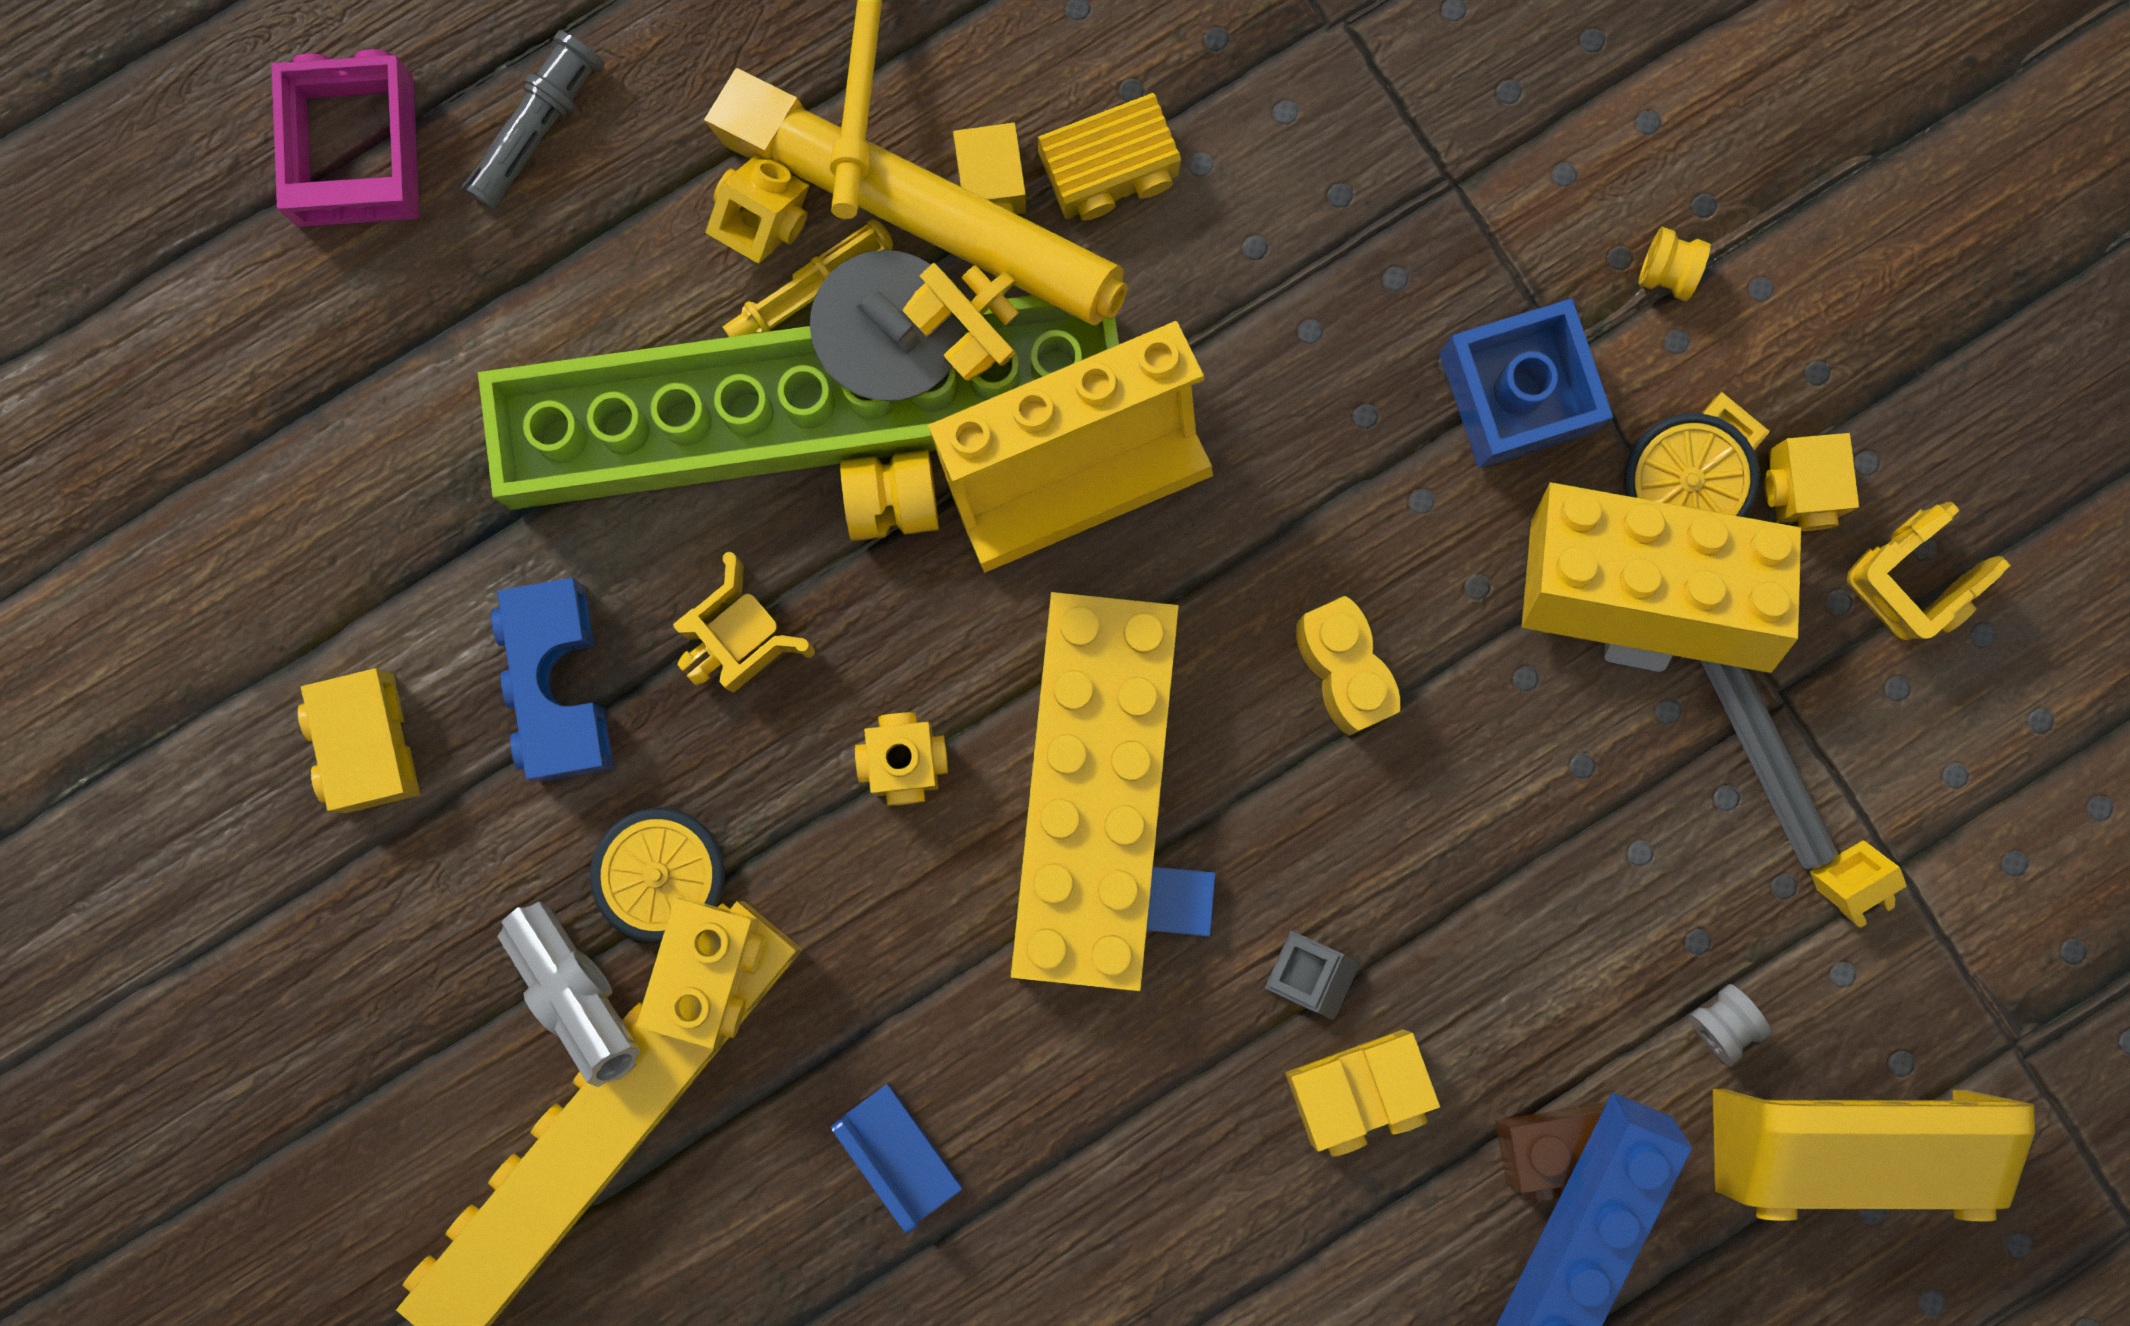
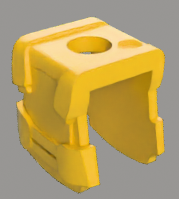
(1893, 606)

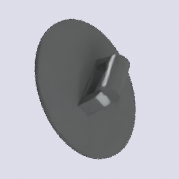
(868, 337)

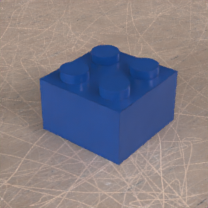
(1525, 383)

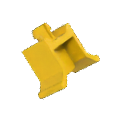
(733, 633)

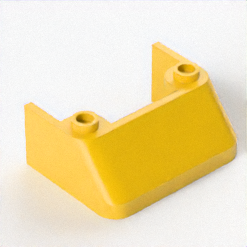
(1871, 1153)

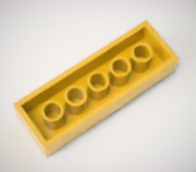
(1095, 792)

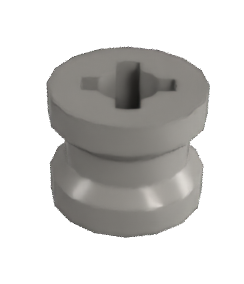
(1730, 1024)

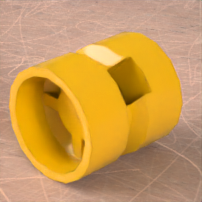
(889, 495)

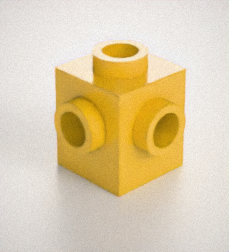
(758, 208)
(904, 784)

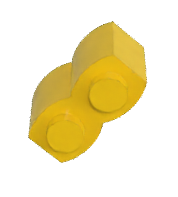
(1339, 650)

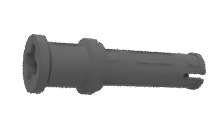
(547, 97)

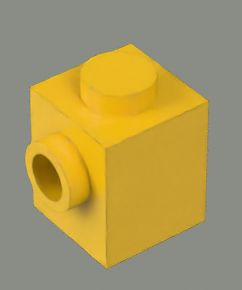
(1812, 480)

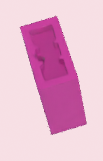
(343, 200)

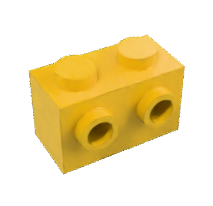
(700, 974)

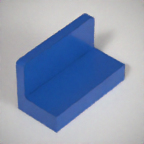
(896, 1157)

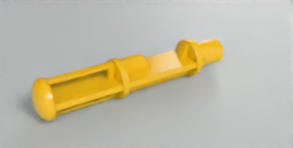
(807, 281)

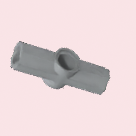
(568, 994)

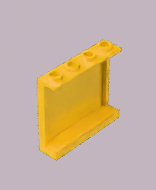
(1074, 447)

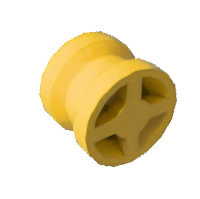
(1674, 264)

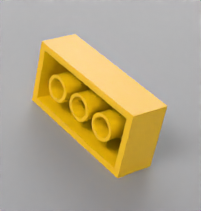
(1663, 578)

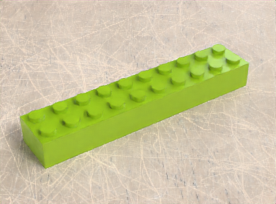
(730, 409)

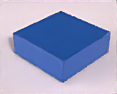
(1181, 901)

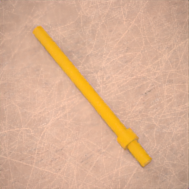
(851, 151)

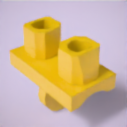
(941, 298)

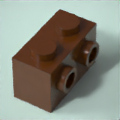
(1544, 1148)

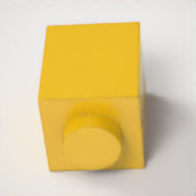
(991, 165)

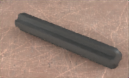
(1772, 764)

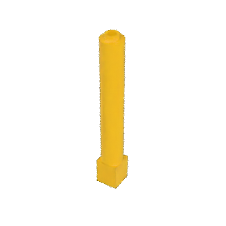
(773, 124)

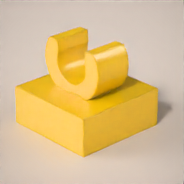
(1859, 881)

